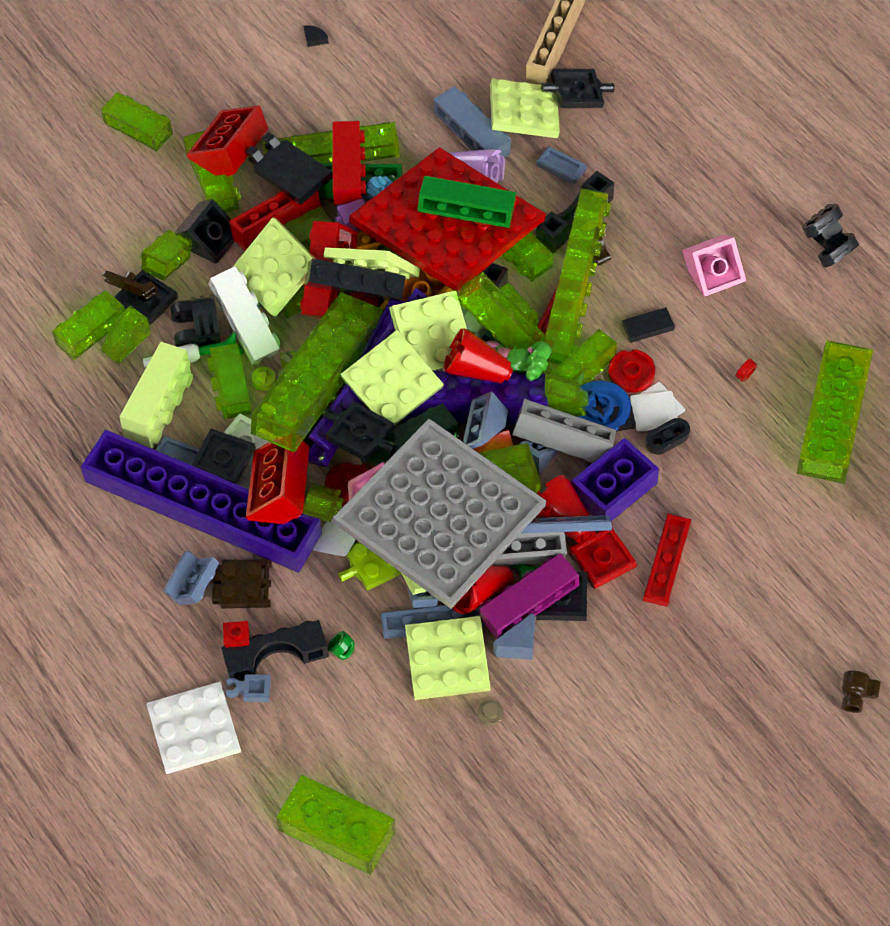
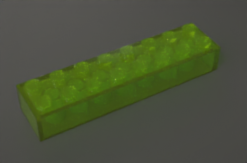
(315, 373)

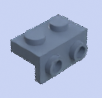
(190, 578)

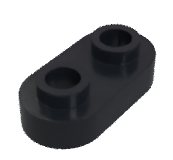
(665, 436)

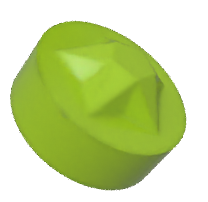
(263, 378)

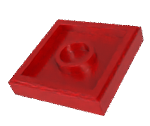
(603, 557)

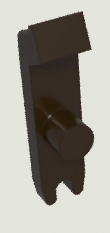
(129, 284)

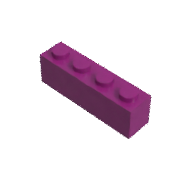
(530, 595)

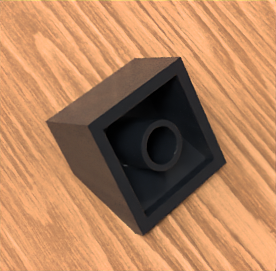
(209, 230)

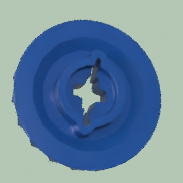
(608, 396)

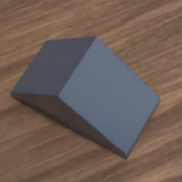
(541, 455)
(518, 641)

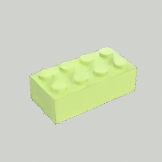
(156, 395)

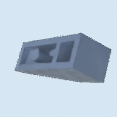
(485, 420)

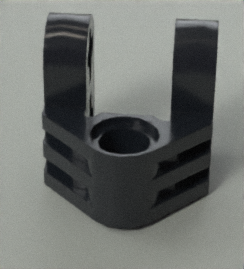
(829, 234)
(205, 320)

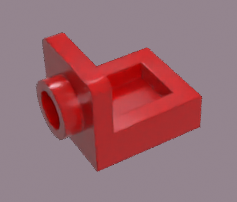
(236, 634)

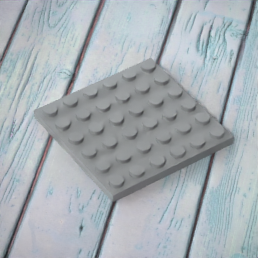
(439, 512)

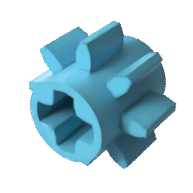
(376, 185)

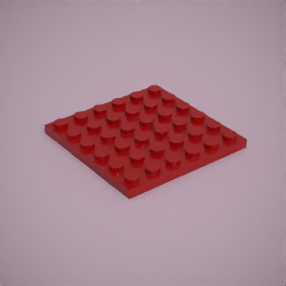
(437, 244)

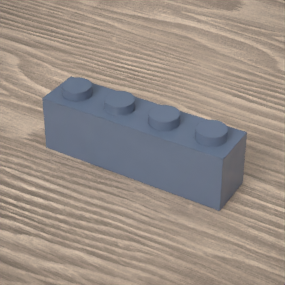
(469, 122)

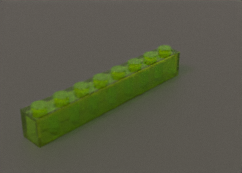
(576, 274)

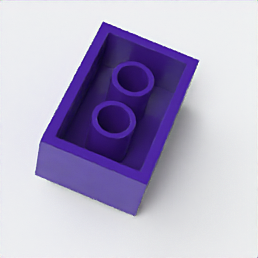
(615, 480)

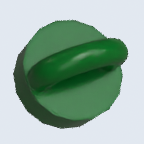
(340, 643)

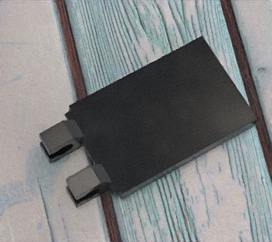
(289, 168)

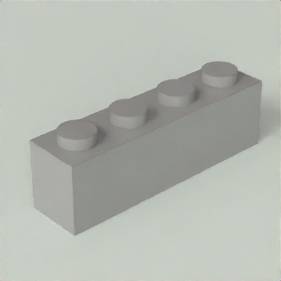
(563, 431)
(533, 548)

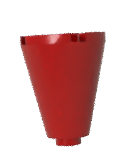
(476, 359)
(565, 502)
(488, 586)

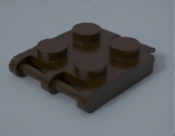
(240, 584)

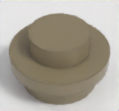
(490, 712)

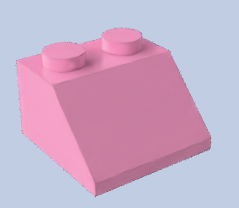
(714, 264)

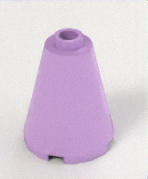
(485, 161)

